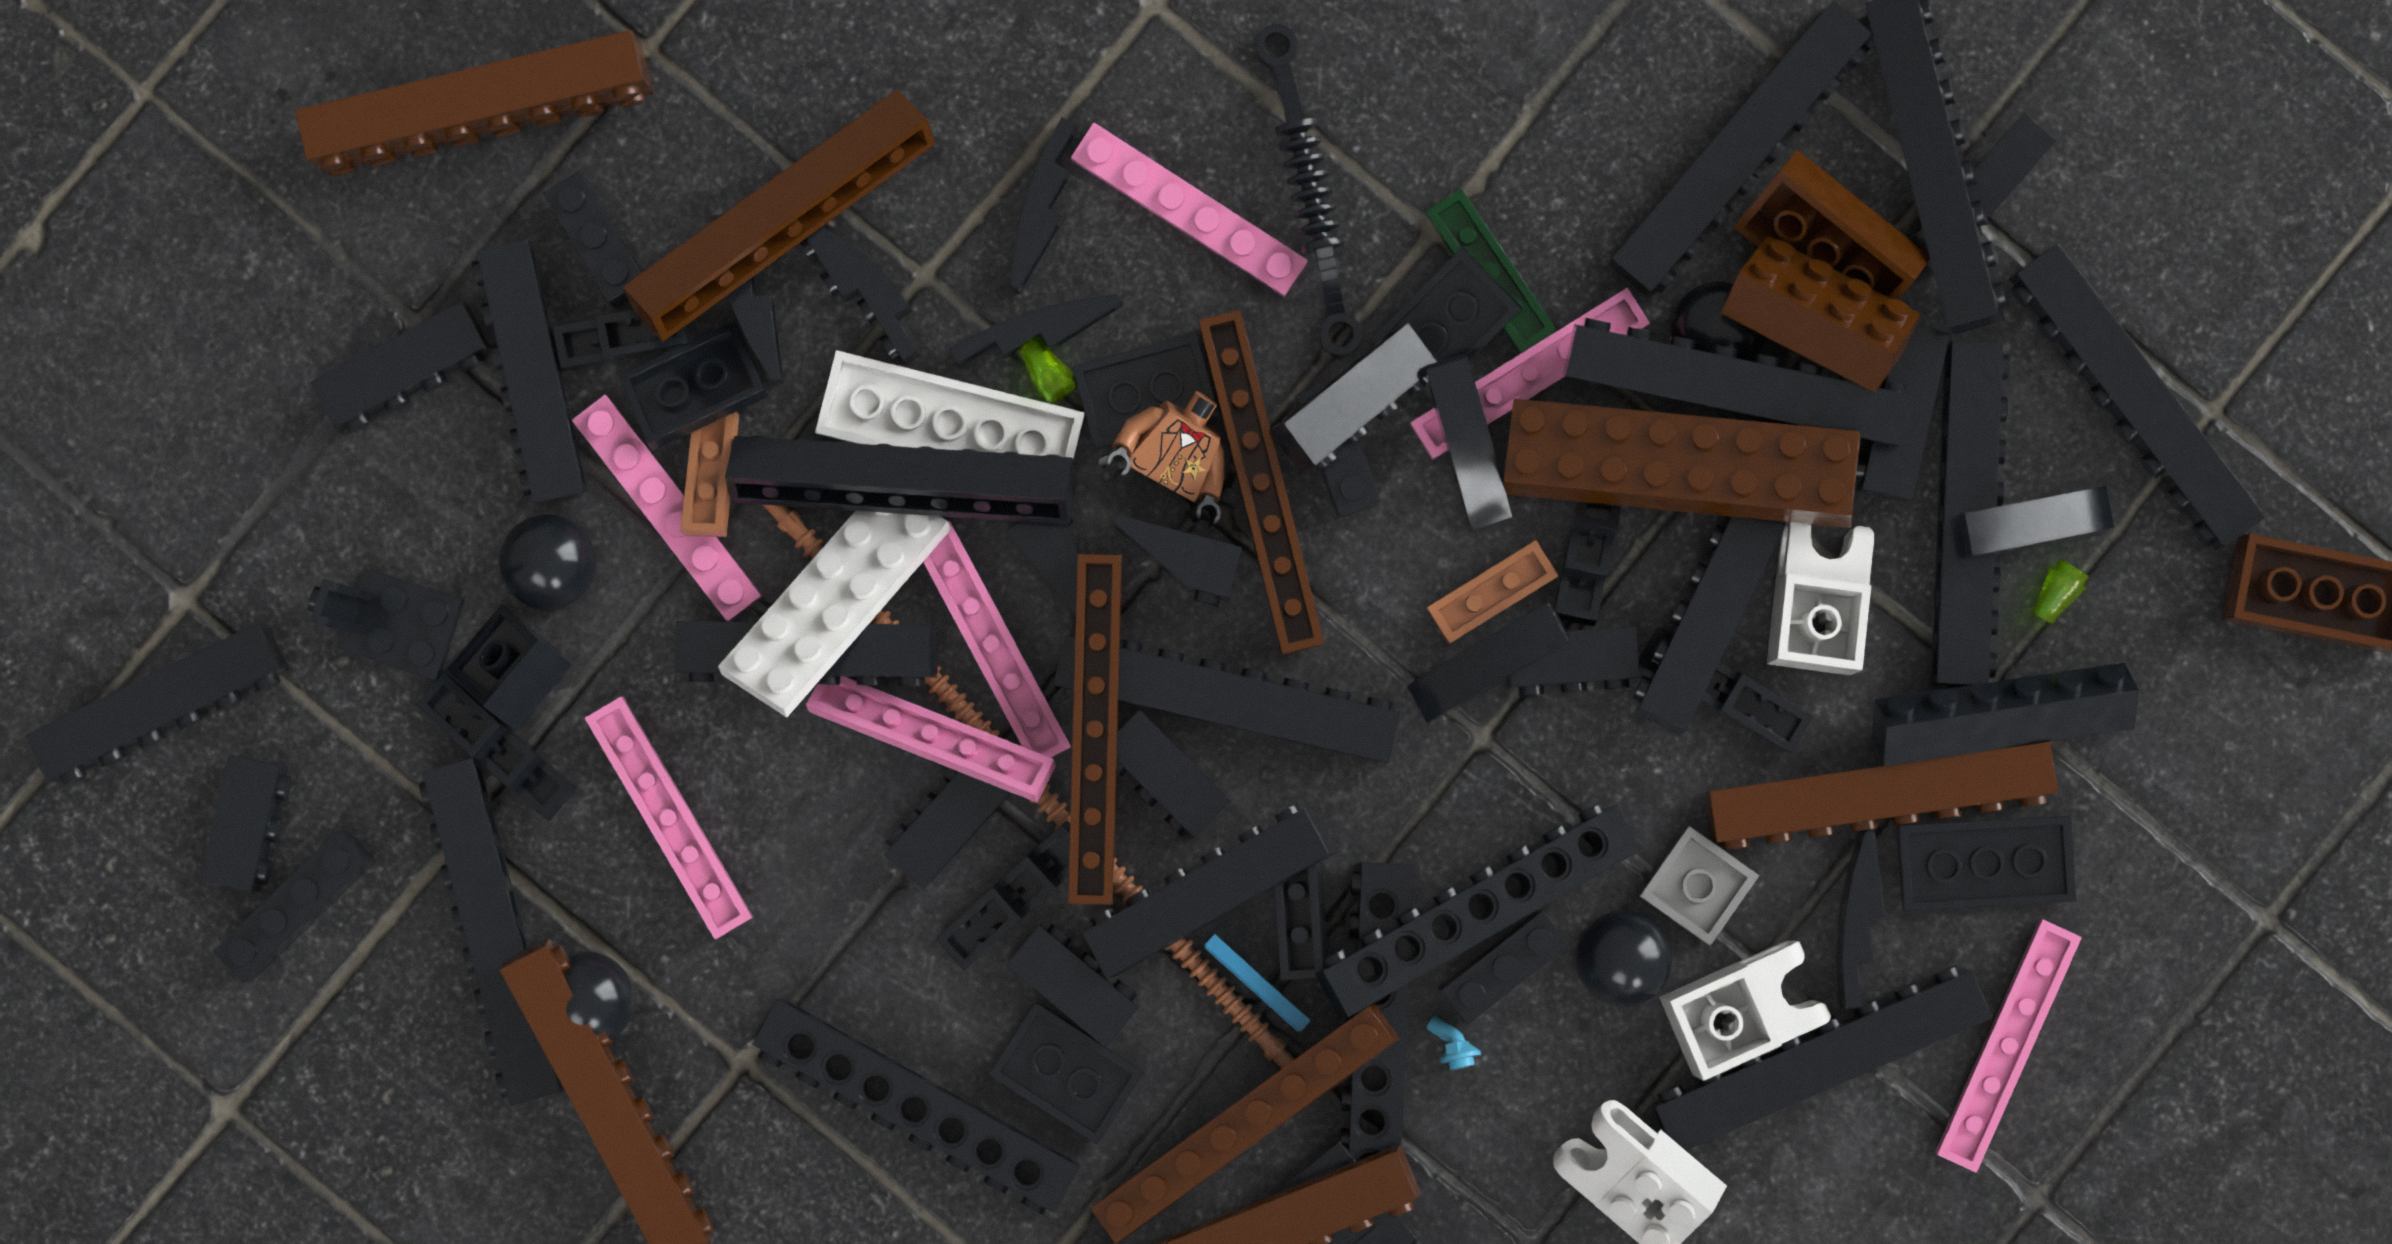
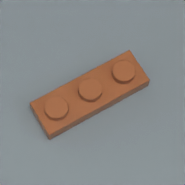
(706, 490)
(1492, 592)

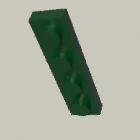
(1461, 227)

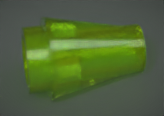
(1048, 373)
(2060, 589)

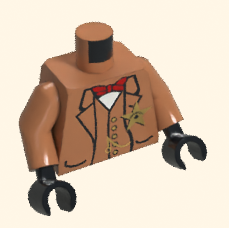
(1176, 451)

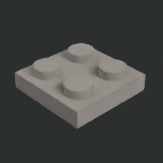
(1698, 885)

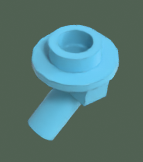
(1458, 1052)

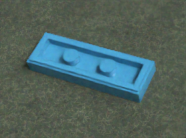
(1256, 983)

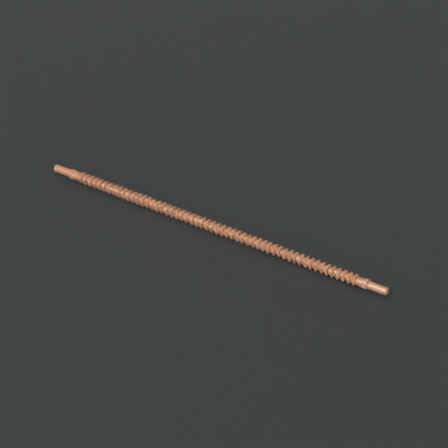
(1272, 1046)

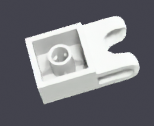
(1823, 588)
(1754, 1009)
(1640, 1177)

